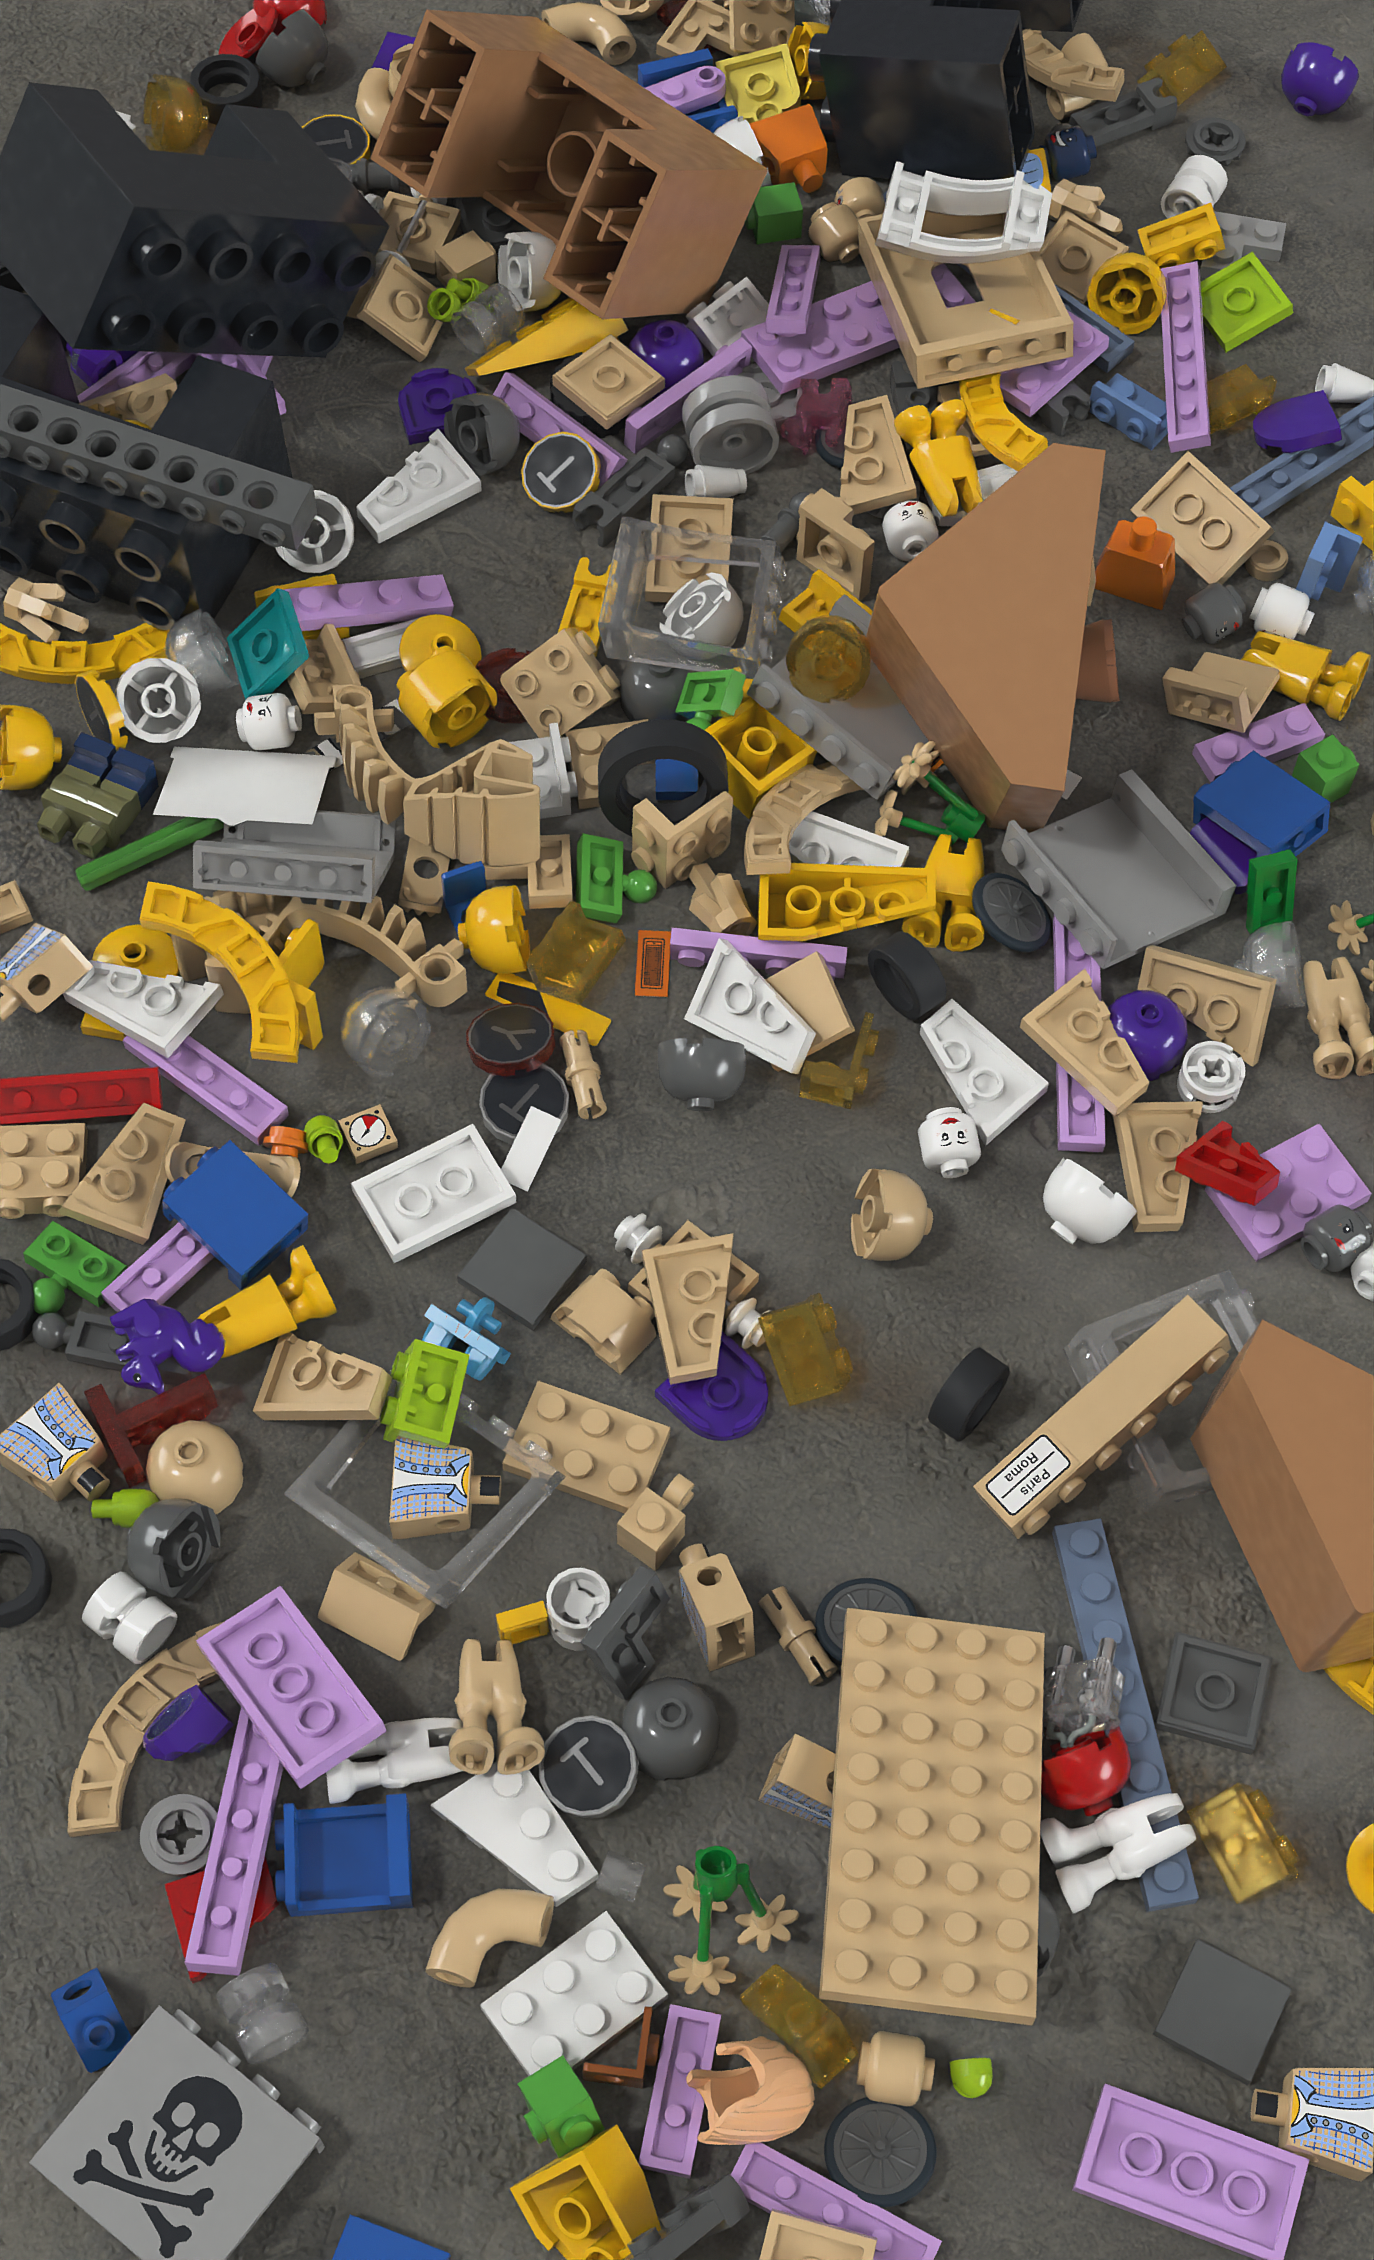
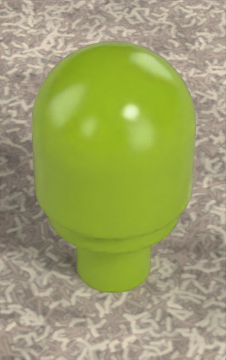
(466, 289)
(323, 1138)
(124, 1506)

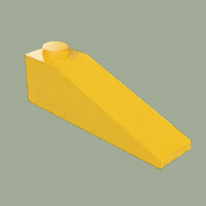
(563, 333)
(839, 898)
(589, 2200)

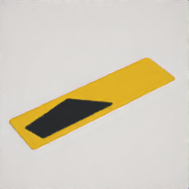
(563, 1014)

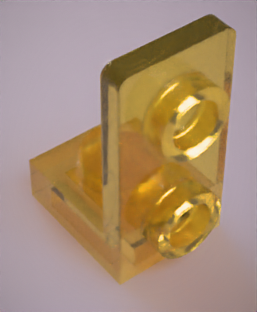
(838, 1086)
(801, 2022)

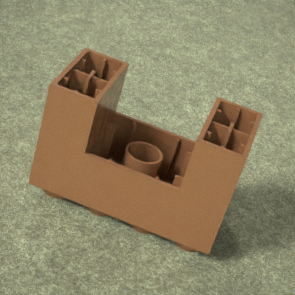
(573, 152)

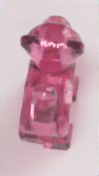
(818, 412)

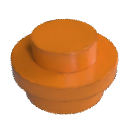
(285, 1141)

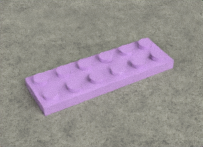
(838, 334)

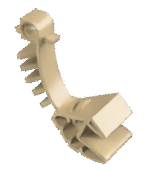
(468, 810)
(388, 939)

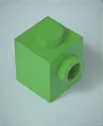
(776, 214)
(1327, 768)
(559, 2107)

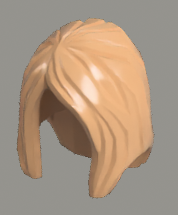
(755, 2100)

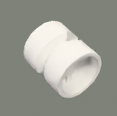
(1195, 184)
(573, 1603)
(134, 1621)

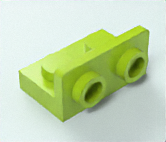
(424, 1394)

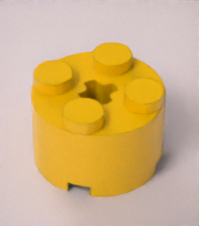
(446, 698)

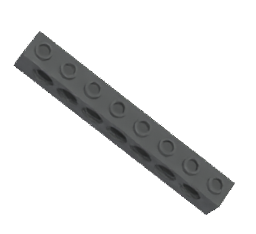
(155, 469)

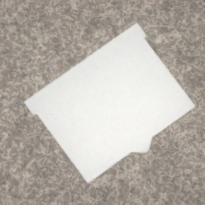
(244, 785)

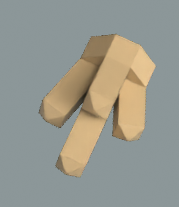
(1083, 203)
(27, 605)
(720, 902)

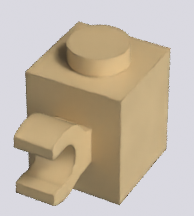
(655, 1523)

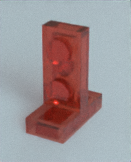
(148, 1420)

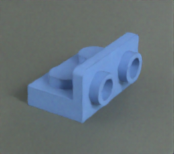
(1130, 410)
(1329, 561)

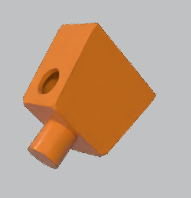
(793, 148)
(1137, 563)

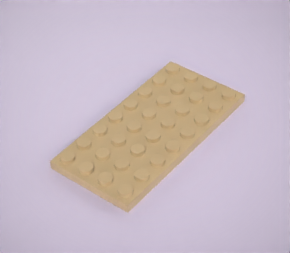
(936, 1819)

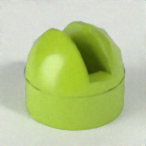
(442, 301)
(971, 2076)

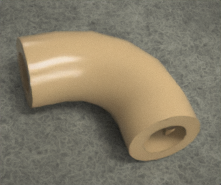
(593, 25)
(1081, 48)
(373, 100)
(481, 1924)

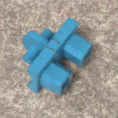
(483, 1352)

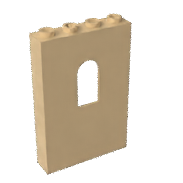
(967, 339)

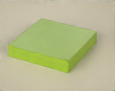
(1242, 302)

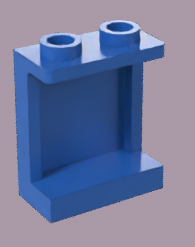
(653, 72)
(1263, 806)
(235, 1212)
(345, 1858)

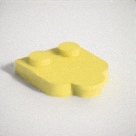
(761, 83)

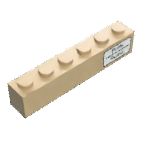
(1104, 1417)

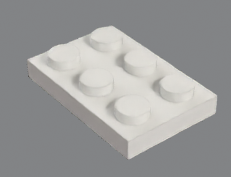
(433, 1193)
(574, 1998)

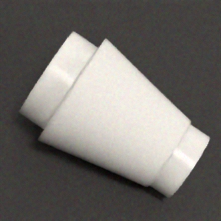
(1344, 385)
(715, 481)

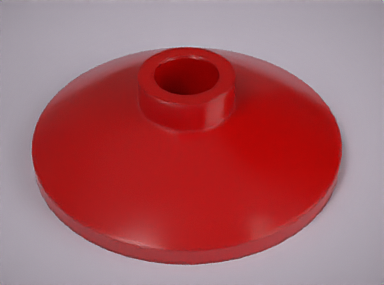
(249, 34)

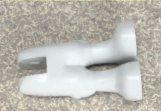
(412, 1753)
(1132, 1842)

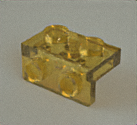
(1187, 68)
(573, 955)

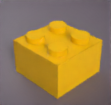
(758, 753)

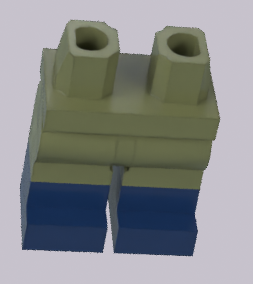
(96, 795)

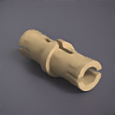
(582, 1074)
(797, 1636)

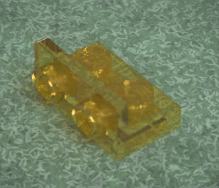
(1237, 396)
(806, 1349)
(1244, 1841)

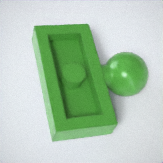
(710, 695)
(602, 880)
(70, 1265)

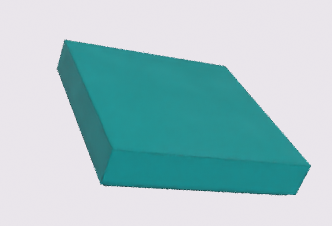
(268, 645)

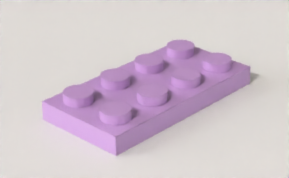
(291, 1687)
(1191, 2175)

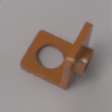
(624, 2076)

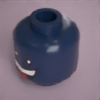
(1068, 153)

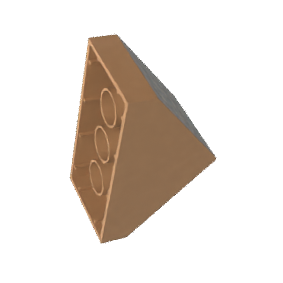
(991, 635)
(1296, 1480)

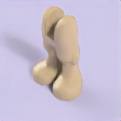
(1335, 1004)
(495, 1691)

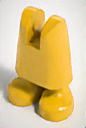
(947, 460)
(1306, 667)
(954, 882)
(271, 1310)

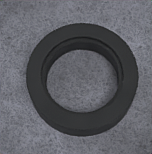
(656, 741)

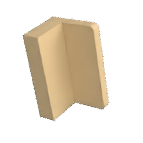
(374, 1606)

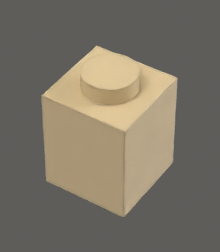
(466, 258)

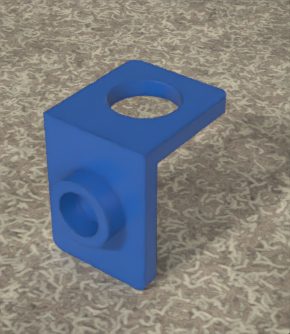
(460, 888)
(92, 2020)

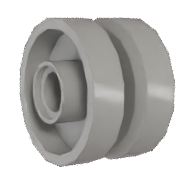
(730, 424)

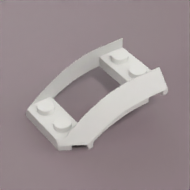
(913, 194)

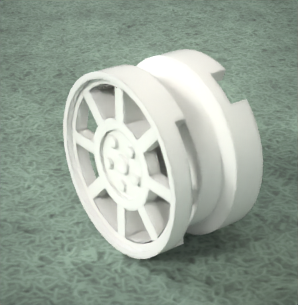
(1211, 1075)

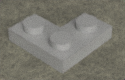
(1242, 237)

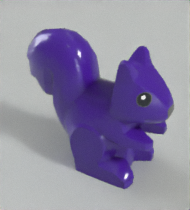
(159, 1334)

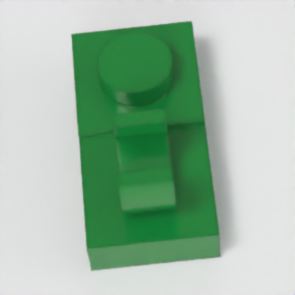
(1271, 889)

